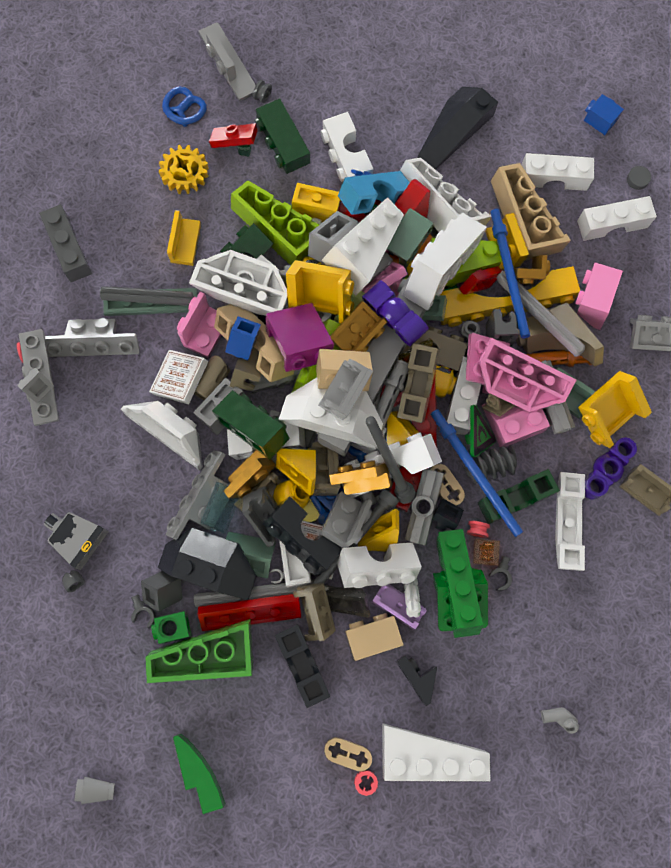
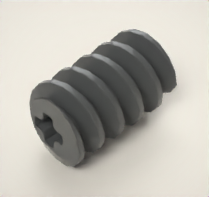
(495, 462)

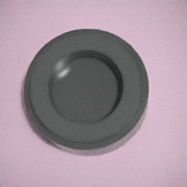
(638, 177)

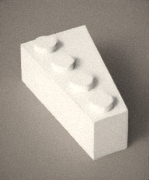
(444, 199)
(443, 259)
(428, 758)

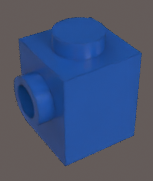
(603, 114)
(242, 338)

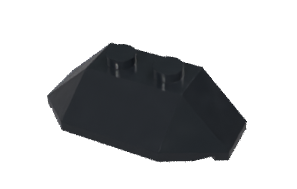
(209, 563)

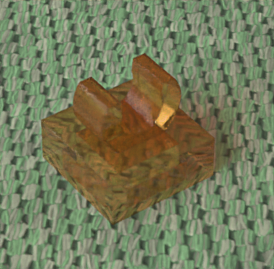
(486, 552)

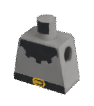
(74, 538)

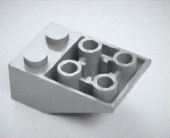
(331, 232)

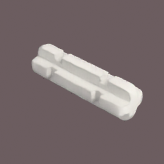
(412, 599)

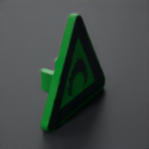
(480, 433)

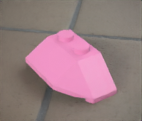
(522, 378)

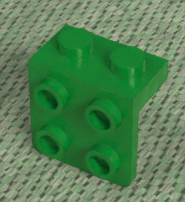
(443, 605)

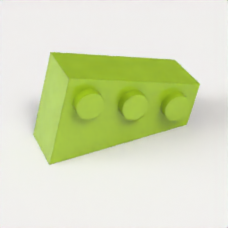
(484, 257)

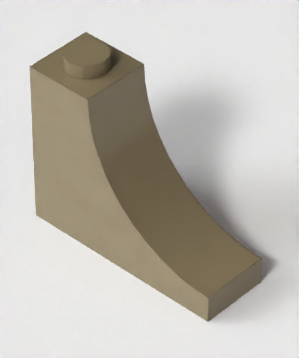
(542, 339)

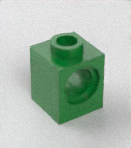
(183, 627)

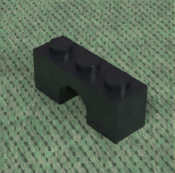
(286, 526)
(302, 666)

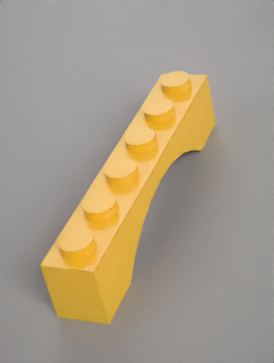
(558, 287)

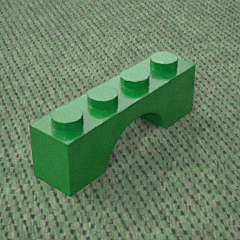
(462, 593)

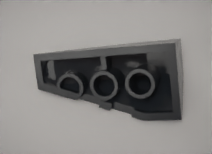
(457, 122)

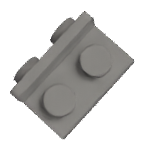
(650, 333)
(346, 520)

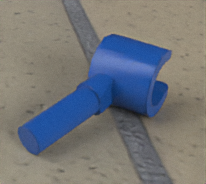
(323, 513)

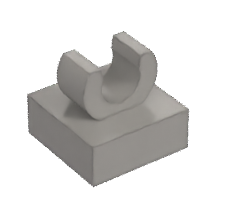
(35, 385)

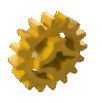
(179, 178)

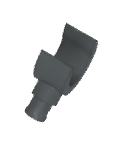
(503, 568)
(139, 606)

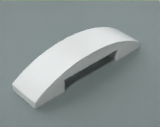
(569, 522)

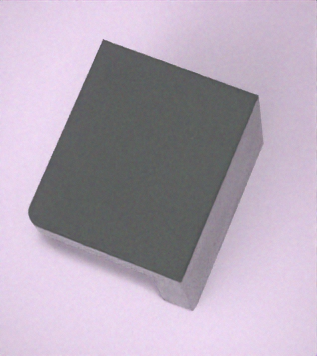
(161, 591)

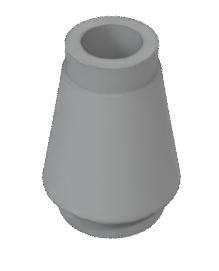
(93, 790)

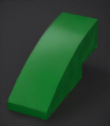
(198, 774)

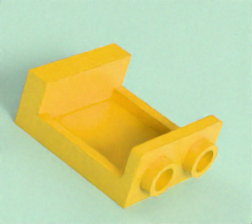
(322, 285)
(613, 406)

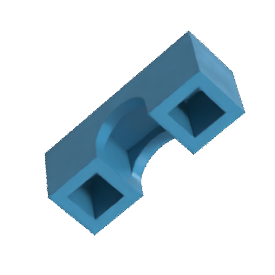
(361, 192)

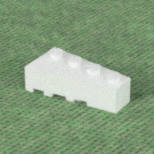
(366, 244)

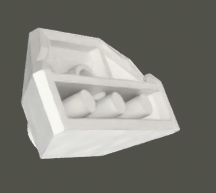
(241, 282)
(303, 411)
(168, 428)

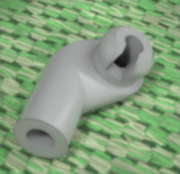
(562, 717)

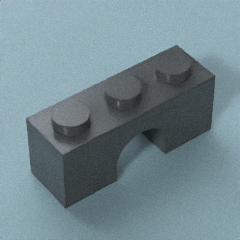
(65, 243)

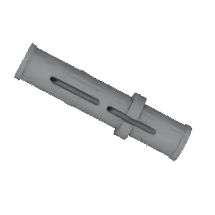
(392, 388)

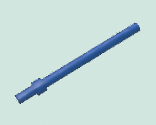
(500, 233)
(448, 433)

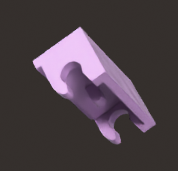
(394, 603)

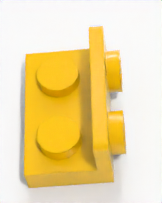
(514, 238)

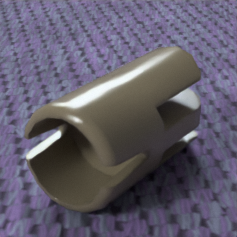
(212, 376)

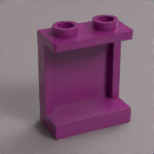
(298, 335)

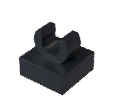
(447, 515)

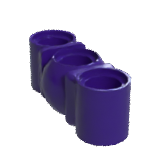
(396, 312)
(616, 461)

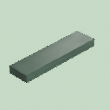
(118, 308)

